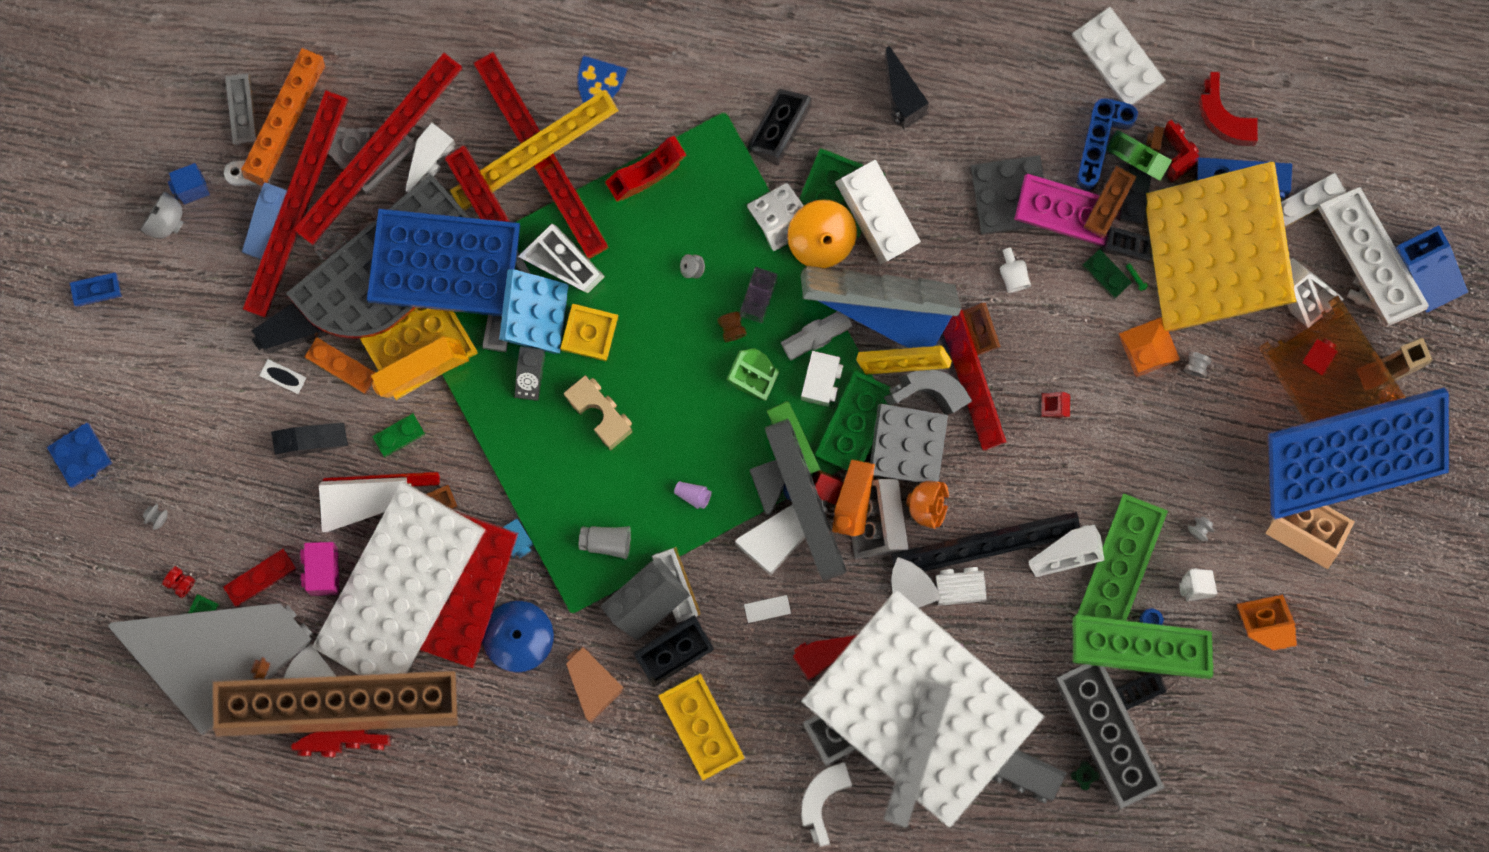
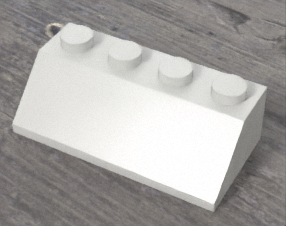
(877, 212)

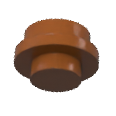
(260, 668)

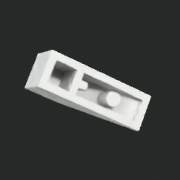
(1073, 550)

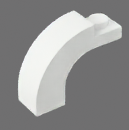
(823, 785)

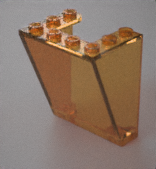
(1351, 383)

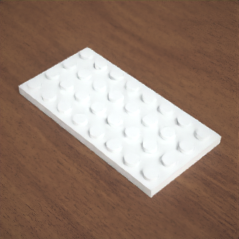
(398, 585)

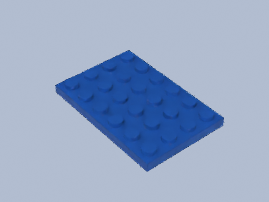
(442, 262)

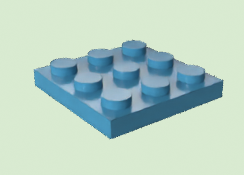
(533, 311)

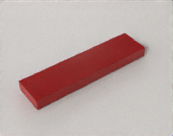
(475, 185)

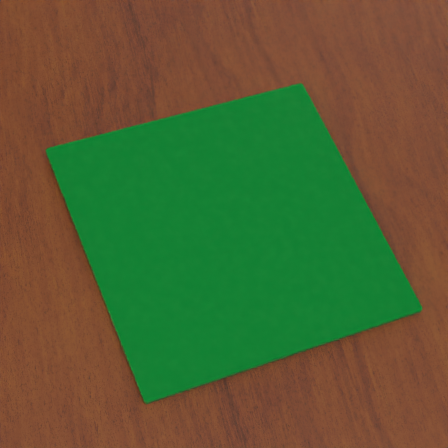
(661, 372)

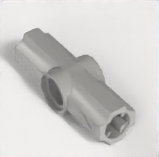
(816, 335)

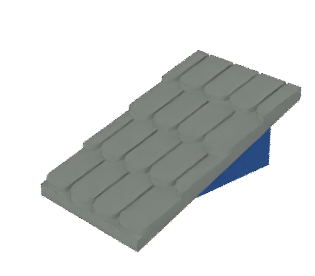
(894, 306)

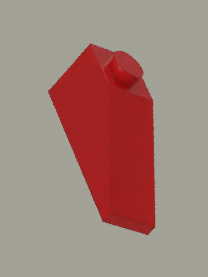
(820, 655)

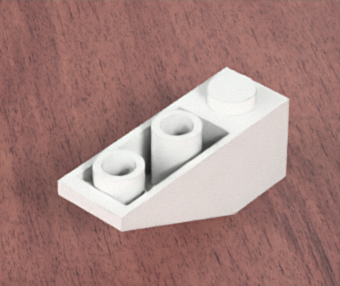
(428, 154)
(1198, 585)

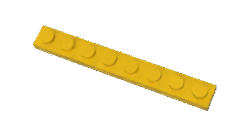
(543, 144)

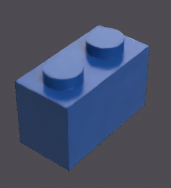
(188, 184)

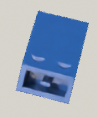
(1433, 267)

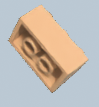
(1313, 533)

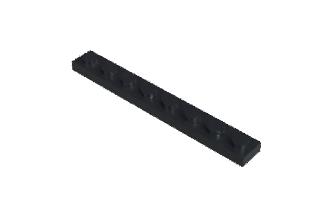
(990, 543)

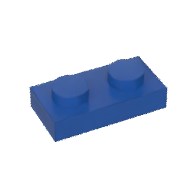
(95, 289)

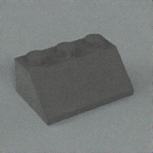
(645, 600)
(1031, 775)

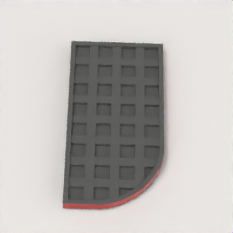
(337, 290)

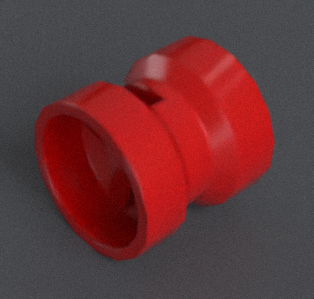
(178, 582)

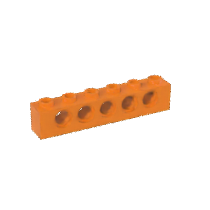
(283, 117)

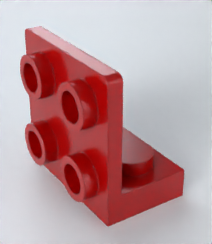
(1187, 151)

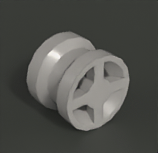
(1197, 364)

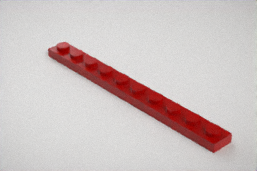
(378, 149)
(549, 168)
(295, 204)

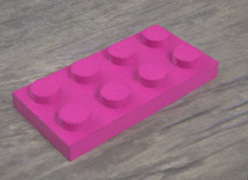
(1057, 208)

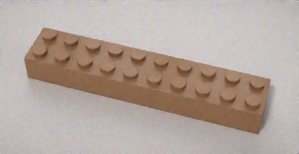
(335, 703)

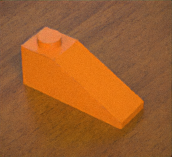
(854, 499)

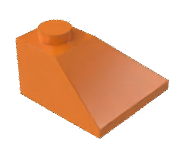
(1149, 347)
(1269, 622)

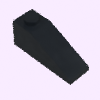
(308, 439)

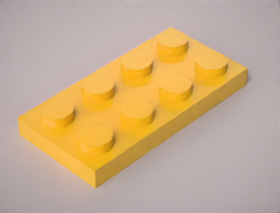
(701, 727)

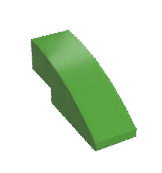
(1138, 155)
(784, 411)

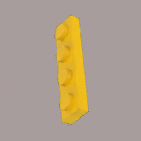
(904, 360)

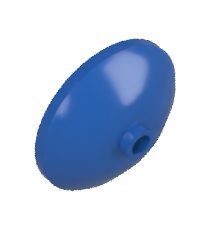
(530, 648)

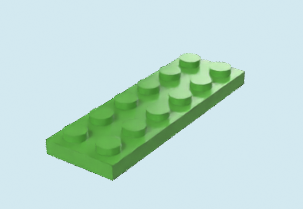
(1125, 559)
(1142, 647)

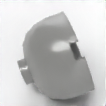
(163, 218)

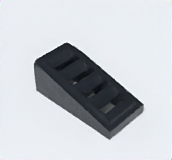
(1117, 250)
(1159, 681)

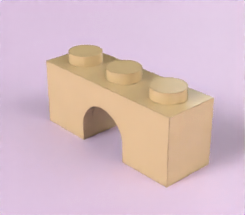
(586, 395)

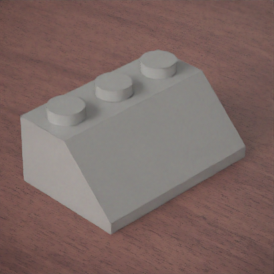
(884, 523)

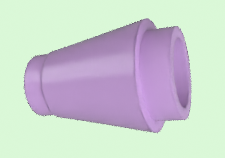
(693, 494)

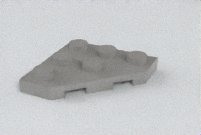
(349, 142)

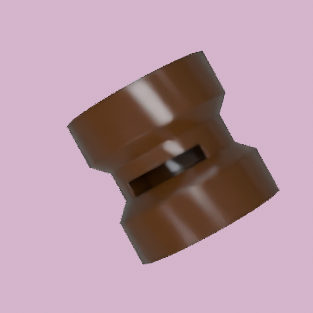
(732, 326)

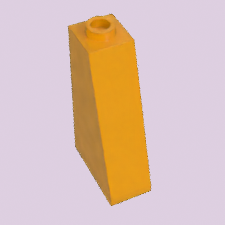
(419, 366)

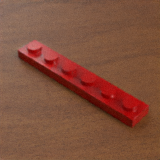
(974, 382)

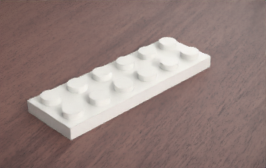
(1373, 257)

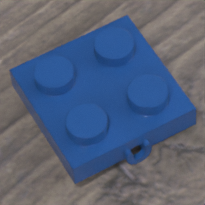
(79, 455)

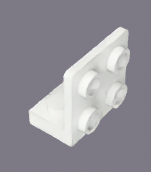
(775, 213)

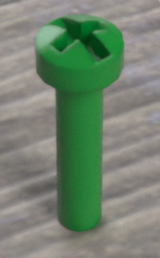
(1142, 286)

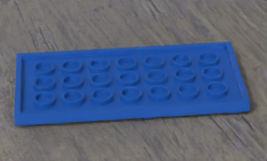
(1359, 453)

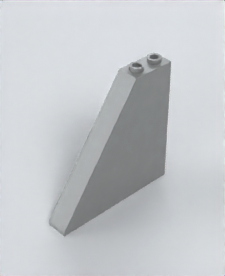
(212, 646)

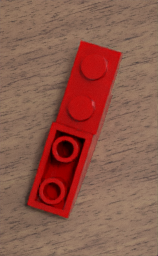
(330, 742)

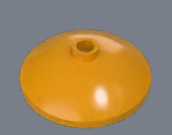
(814, 223)

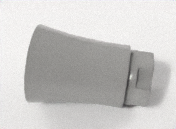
(606, 540)

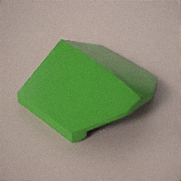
(753, 373)

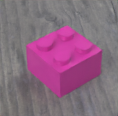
(321, 569)

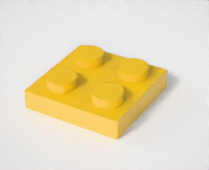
(589, 332)

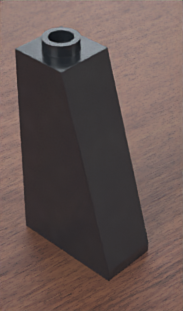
(285, 330)

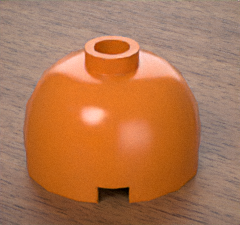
(927, 503)

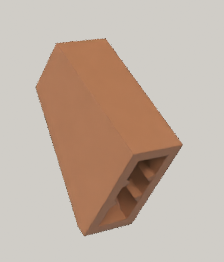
(592, 682)

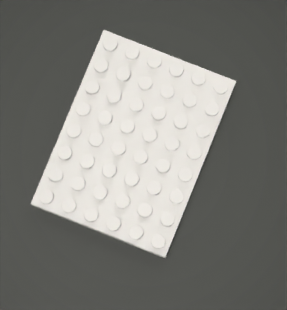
(877, 691)

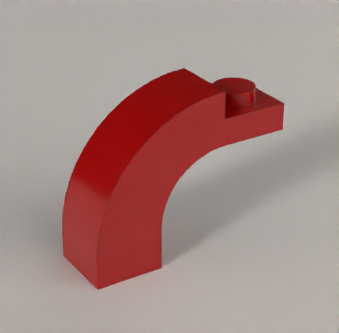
(1222, 123)
(647, 171)

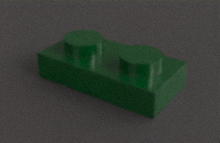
(1107, 274)

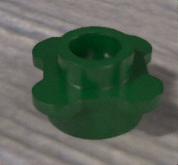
(1091, 775)

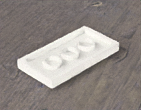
(1118, 57)

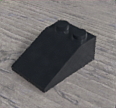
(905, 97)

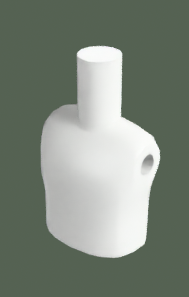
(1014, 273)

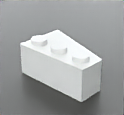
(561, 258)
(1310, 294)

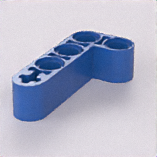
(1099, 144)

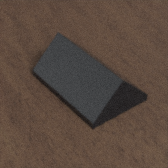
(780, 125)
(673, 651)

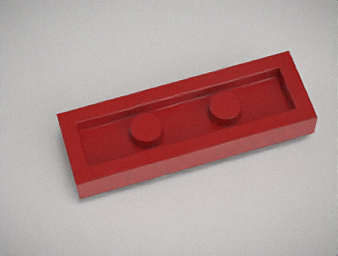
(259, 578)

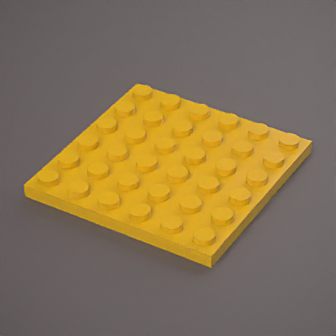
(1220, 247)

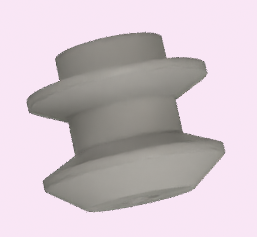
(692, 266)
(154, 516)
(1201, 528)

